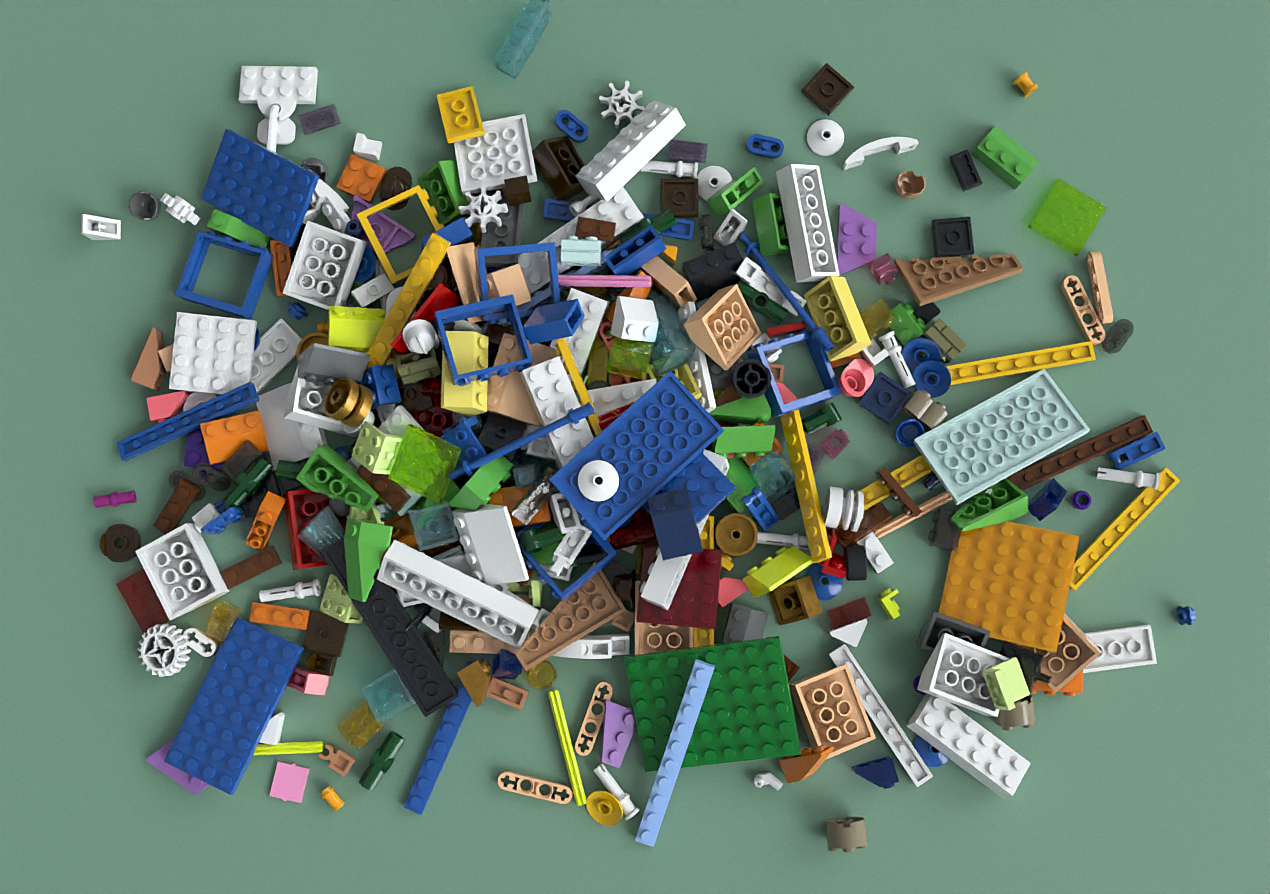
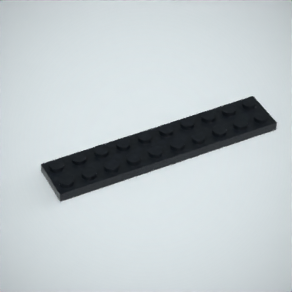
(405, 650)

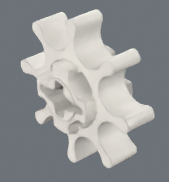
(621, 97)
(484, 204)

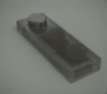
(535, 497)

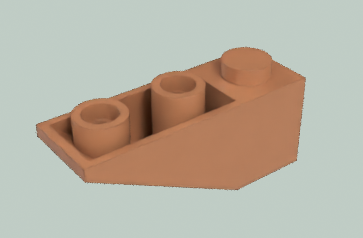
(150, 368)

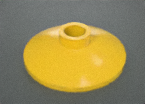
(604, 808)

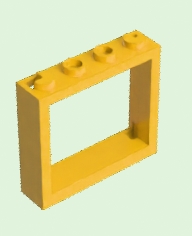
(362, 216)

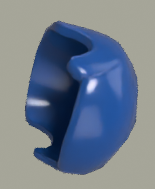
(907, 431)

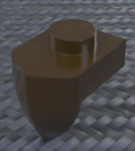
(321, 663)

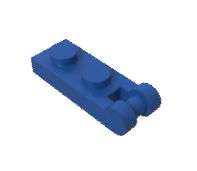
(1137, 451)
(760, 509)

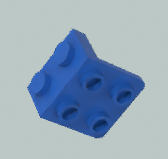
(383, 384)
(465, 439)
(227, 516)

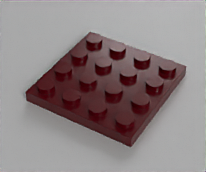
(696, 596)

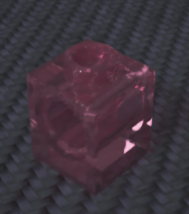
(884, 270)
(831, 451)

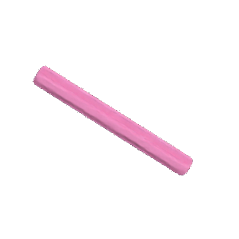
(604, 280)

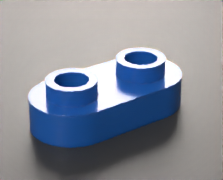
(572, 127)
(765, 144)

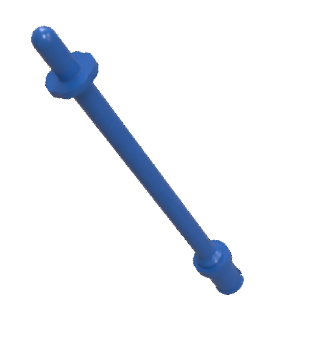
(817, 332)
(572, 416)

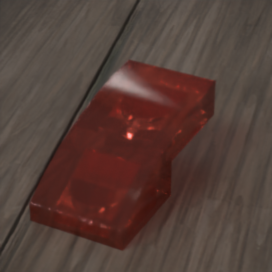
(849, 612)

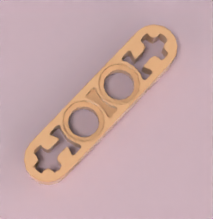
(1099, 287)
(1086, 308)
(591, 717)
(535, 784)

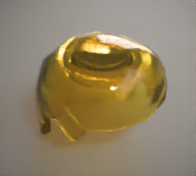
(542, 675)

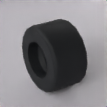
(856, 563)

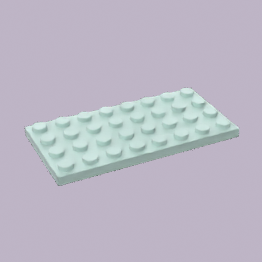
(1000, 436)

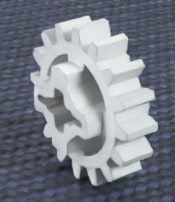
(180, 209)

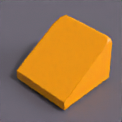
(670, 253)

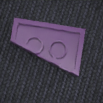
(617, 732)
(184, 779)

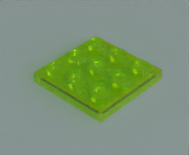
(1067, 217)
(424, 463)

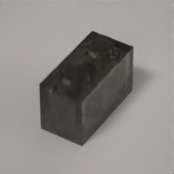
(944, 533)

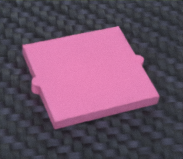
(289, 782)

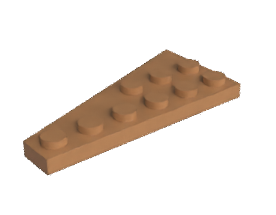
(949, 276)

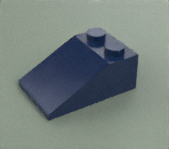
(675, 524)

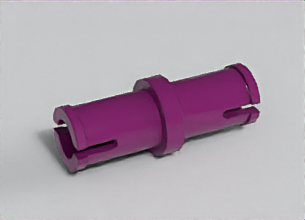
(115, 499)

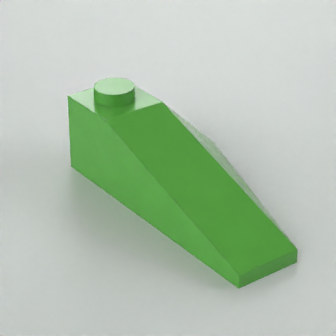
(333, 476)
(992, 506)
(364, 548)

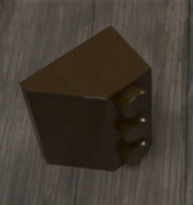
(559, 166)

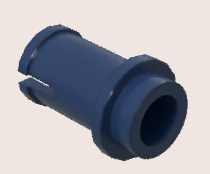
(351, 228)
(931, 482)

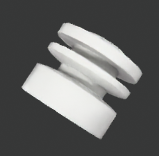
(847, 509)

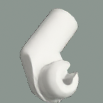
(767, 778)

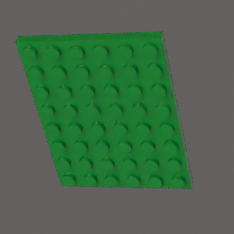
(743, 711)

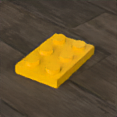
(460, 114)

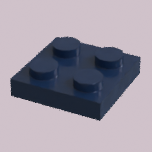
(884, 398)

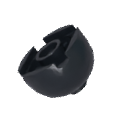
(751, 378)

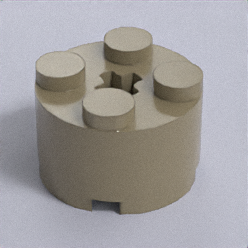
(1022, 715)
(846, 834)

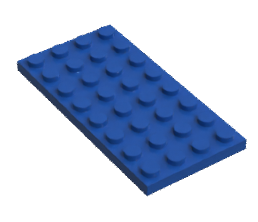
(645, 448)
(234, 705)

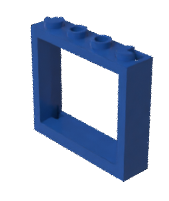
(519, 249)
(194, 265)
(478, 309)
(822, 365)
(544, 578)

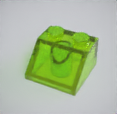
(630, 357)

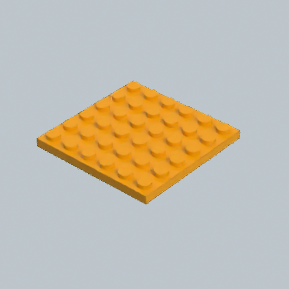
(1011, 582)

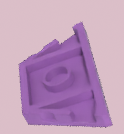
(389, 232)
(855, 240)

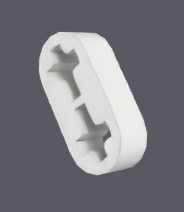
(197, 646)

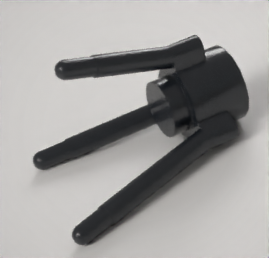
(422, 609)

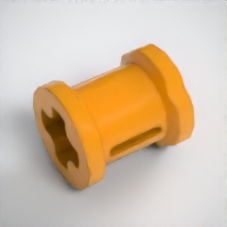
(1025, 84)

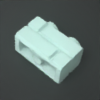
(581, 252)

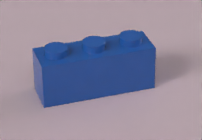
(635, 252)

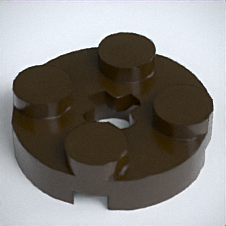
(112, 536)

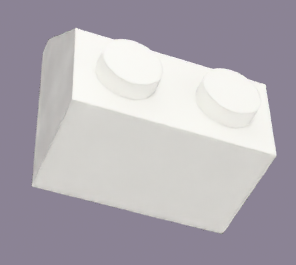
(635, 319)

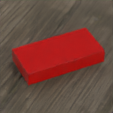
(785, 329)

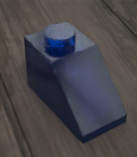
(1047, 500)
(506, 665)
(879, 772)

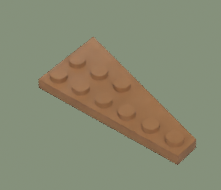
(571, 620)

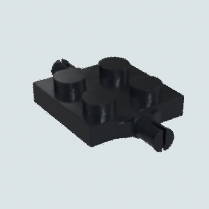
(1028, 662)

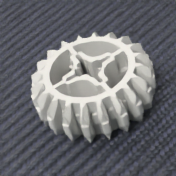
(164, 662)

